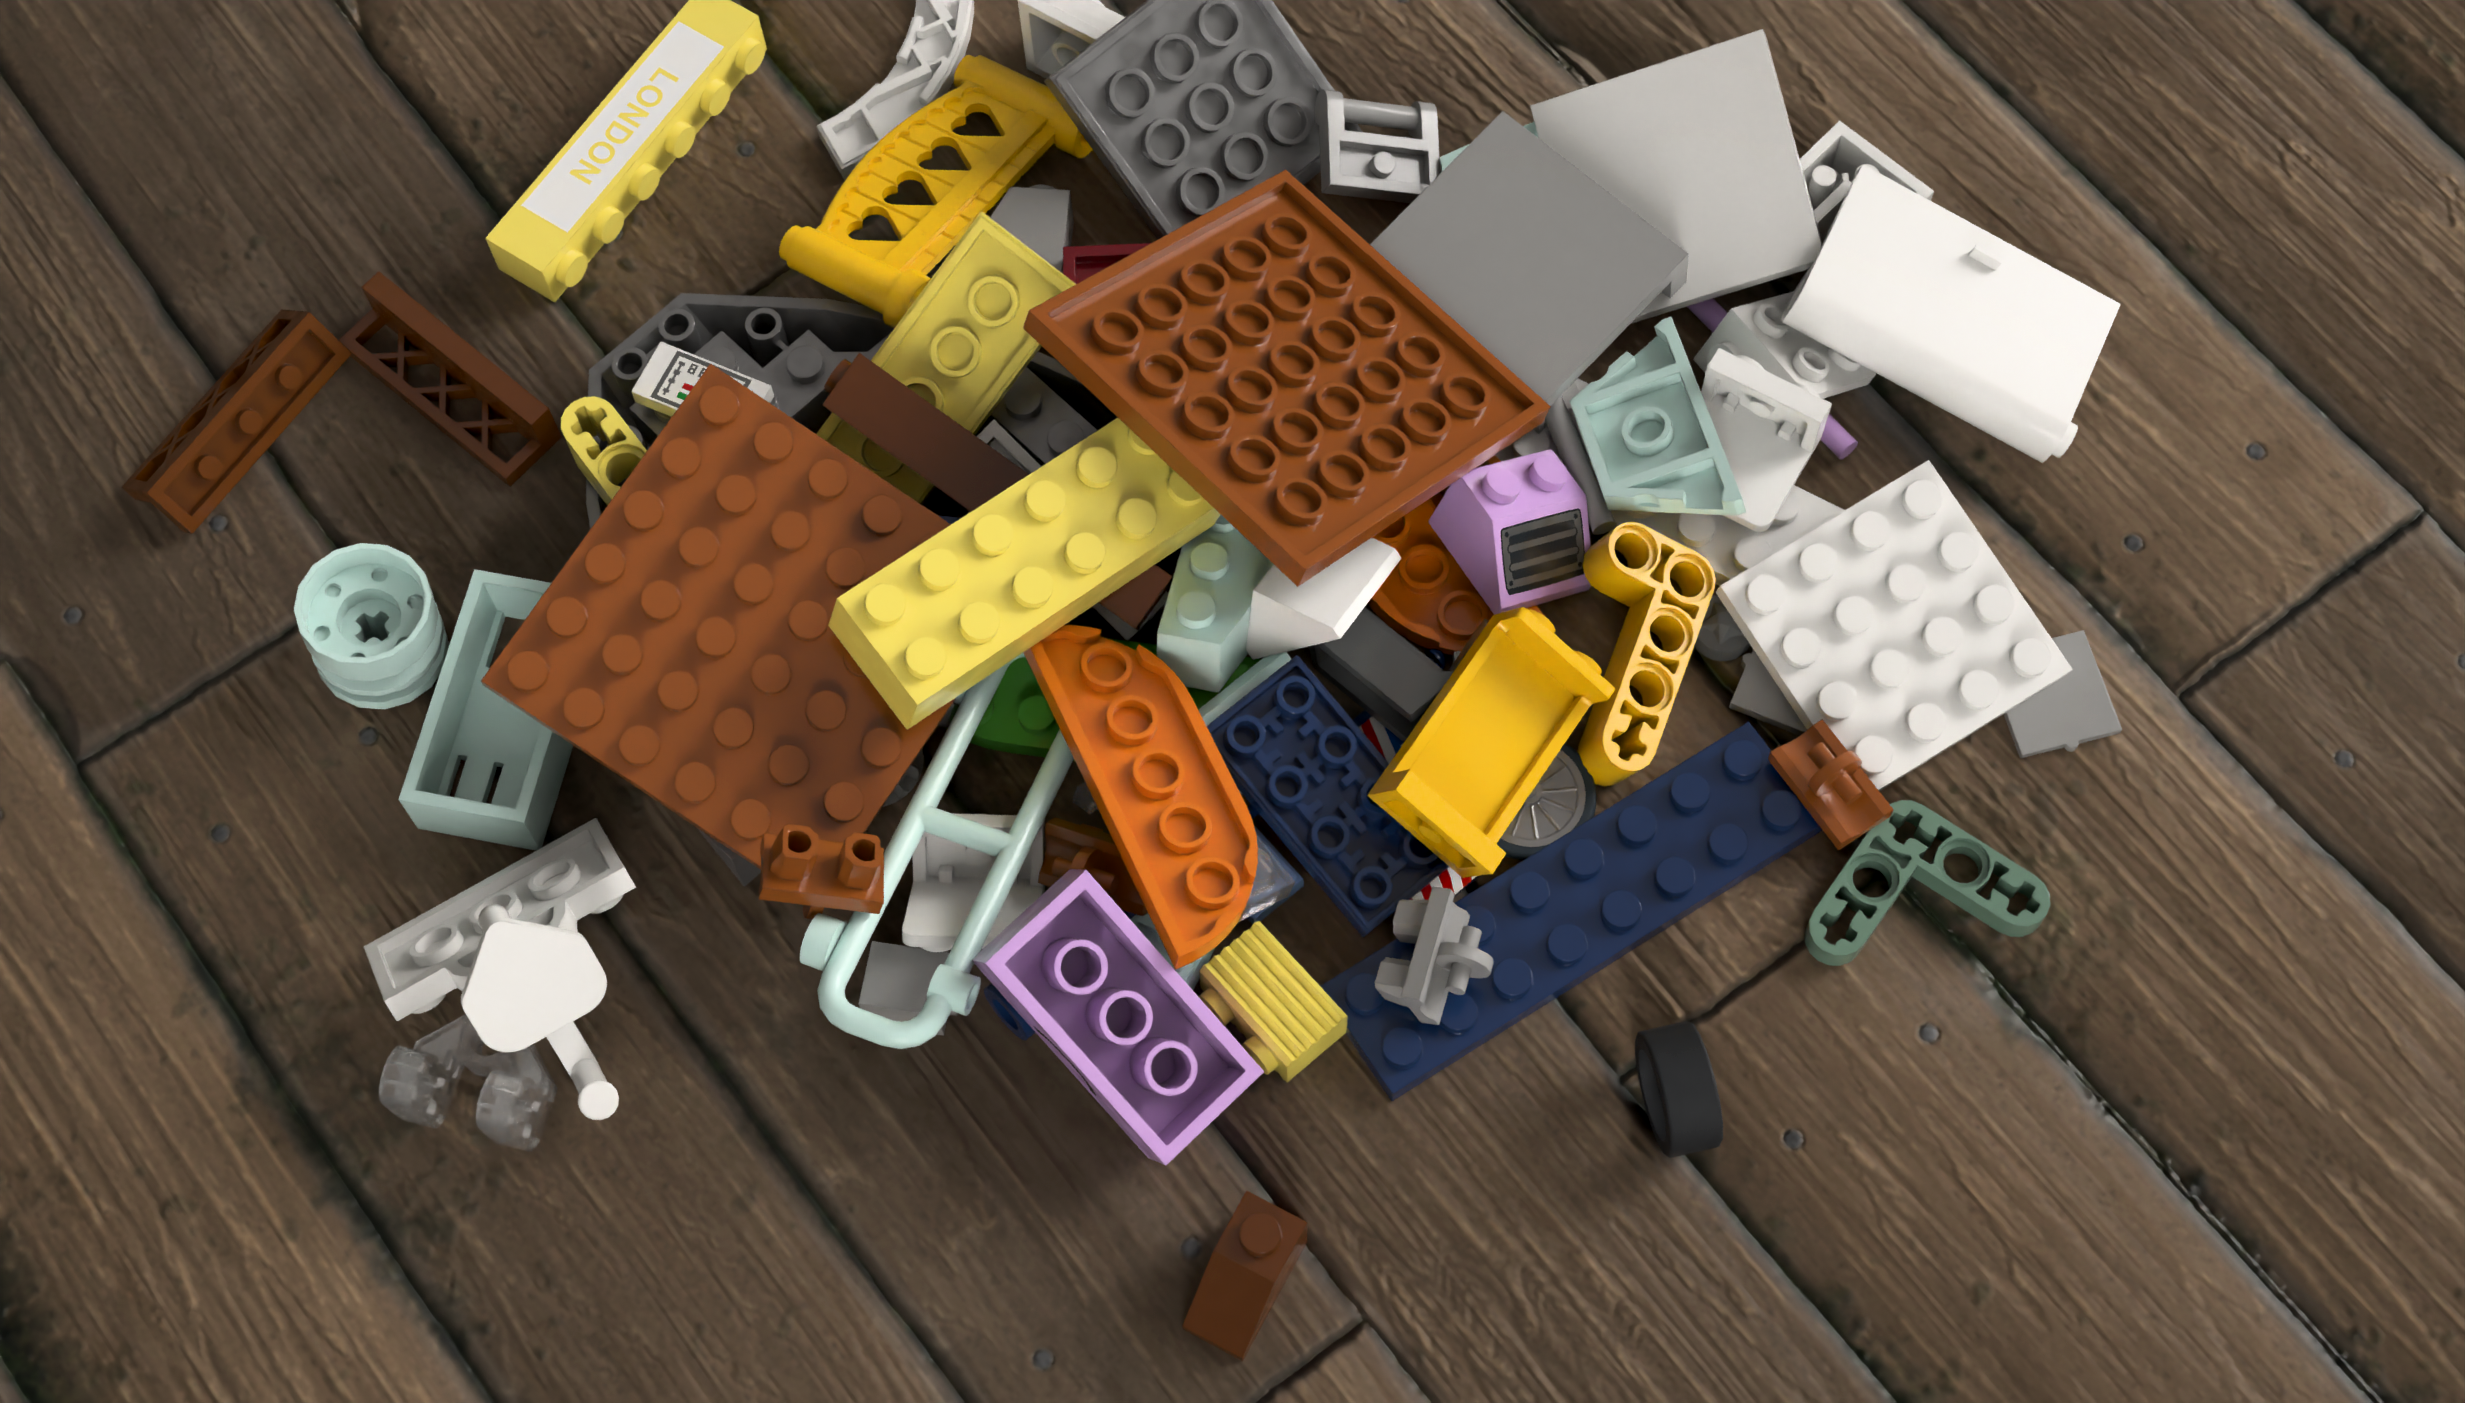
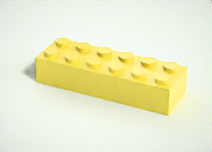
(1016, 570)

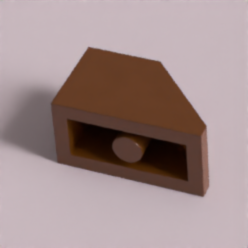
(1245, 1275)

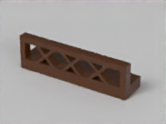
(457, 360)
(238, 419)

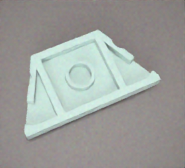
(1655, 435)

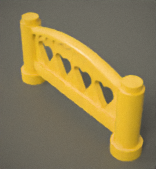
(894, 273)

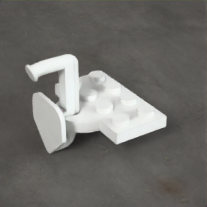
(516, 955)

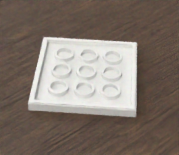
(1702, 159)

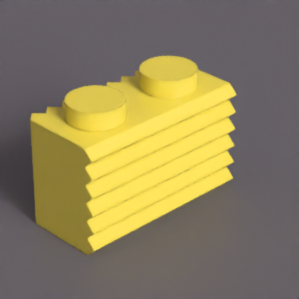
(1271, 1003)

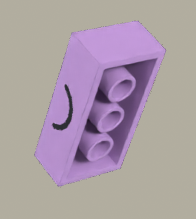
(1118, 1015)

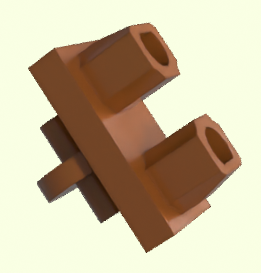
(1831, 784)
(1090, 850)
(822, 872)

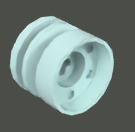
(371, 625)

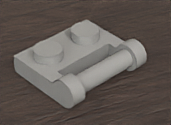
(1376, 163)

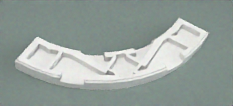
(922, 74)

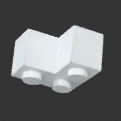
(1833, 165)

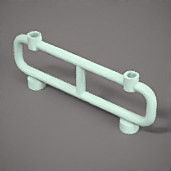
(838, 946)

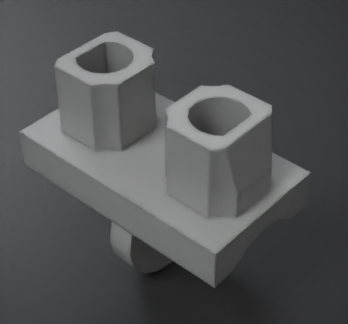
(1442, 958)

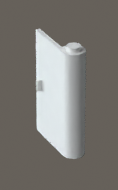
(1953, 315)

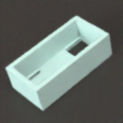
(486, 732)

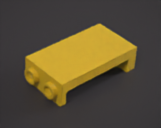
(1489, 739)

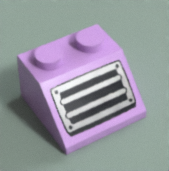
(1517, 530)

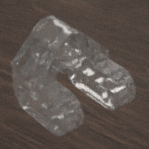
(512, 1102)

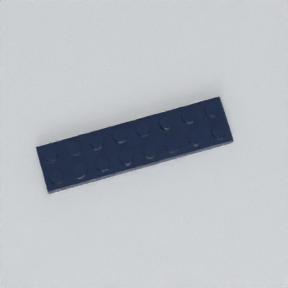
(1586, 903)

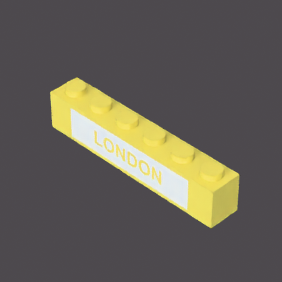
(627, 145)

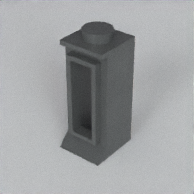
(1381, 673)

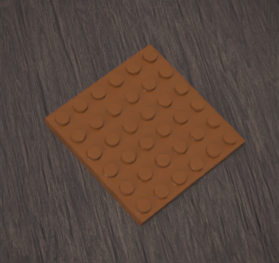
(1287, 373)
(699, 633)

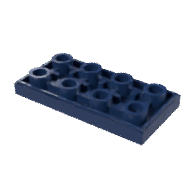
(1310, 782)

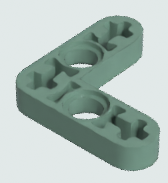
(1901, 862)

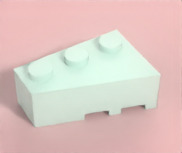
(1210, 606)

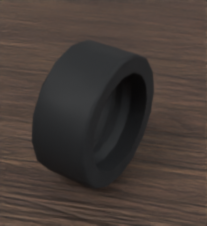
(1679, 1089)

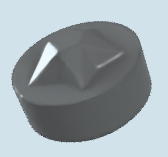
(1720, 635)

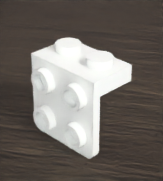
(1782, 350)
(1764, 431)
(949, 880)

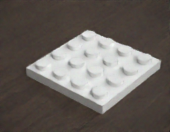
(1894, 627)

